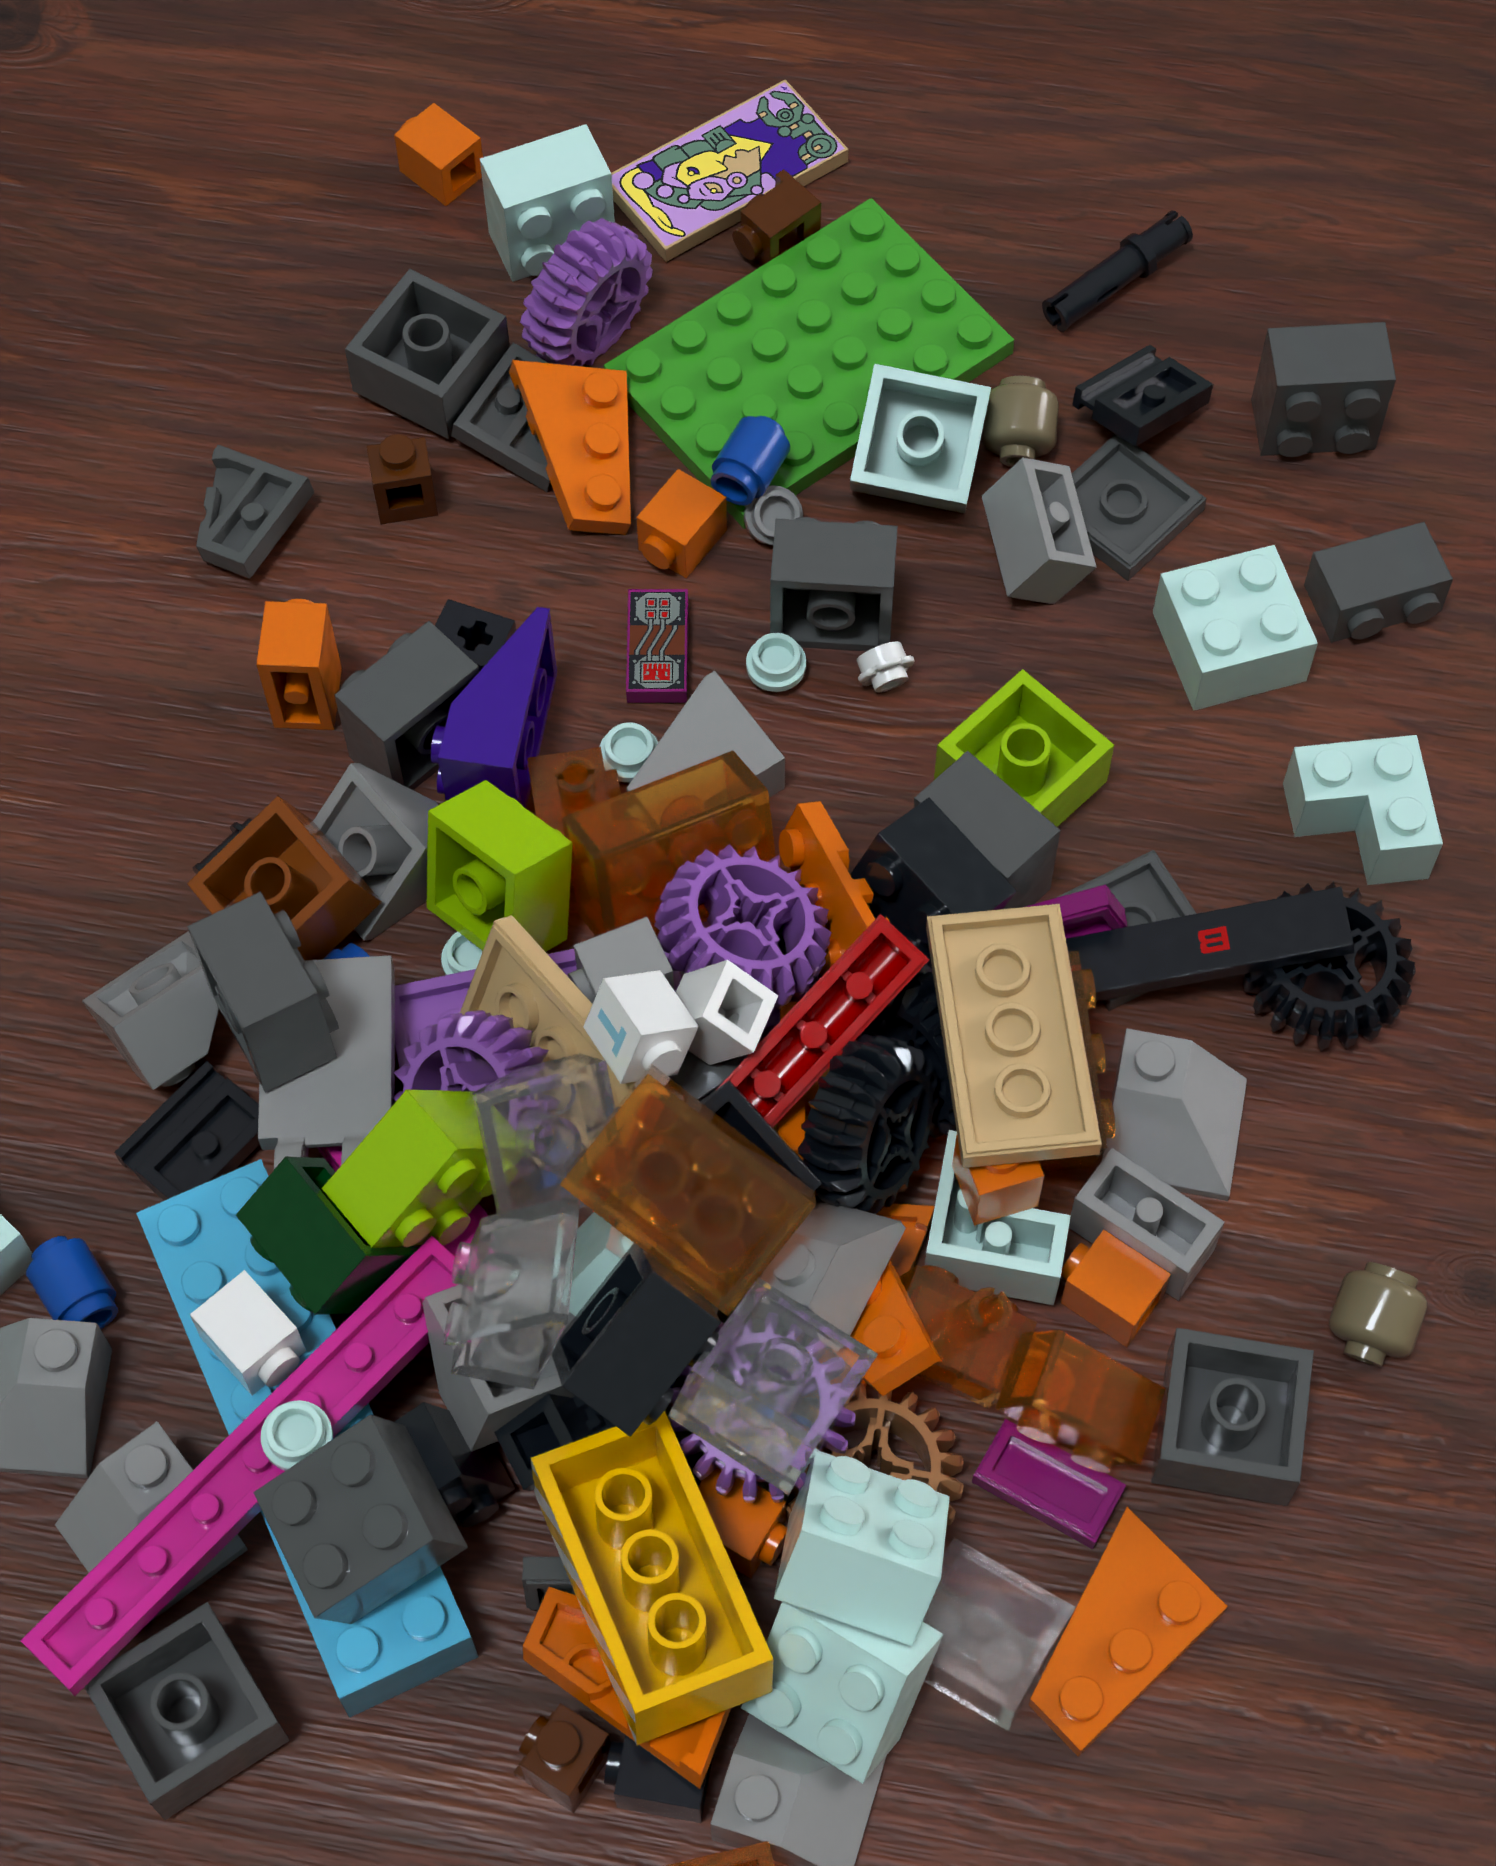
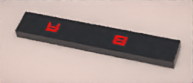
(1216, 943)

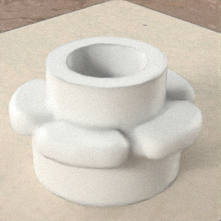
(884, 666)

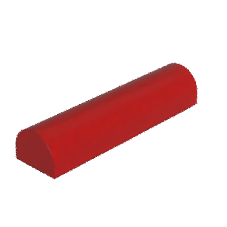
(827, 1019)

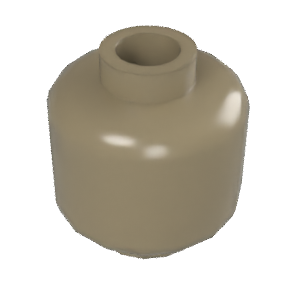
(1020, 419)
(1378, 1313)

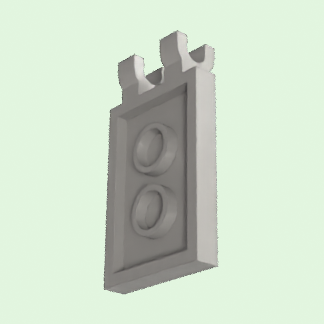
(355, 1090)

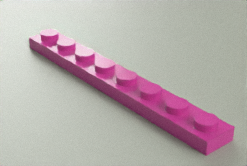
(218, 1494)

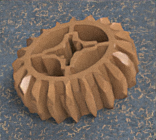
(886, 1417)

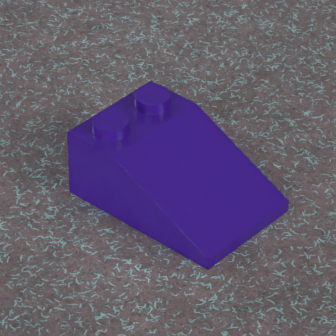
(500, 716)

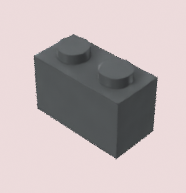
(1378, 582)

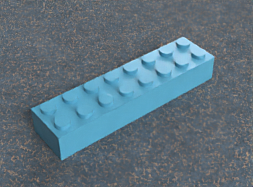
(199, 1252)

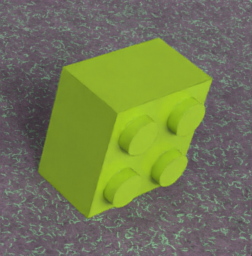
(1033, 747)
(497, 862)
(415, 1172)

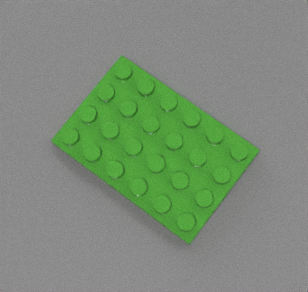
(804, 346)

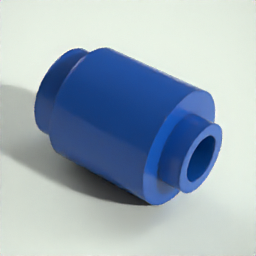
(749, 459)
(71, 1282)

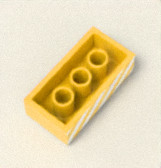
(652, 1578)

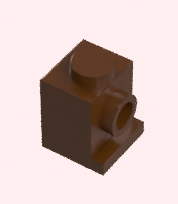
(777, 220)
(401, 464)
(563, 1756)

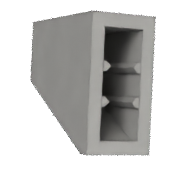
(708, 727)

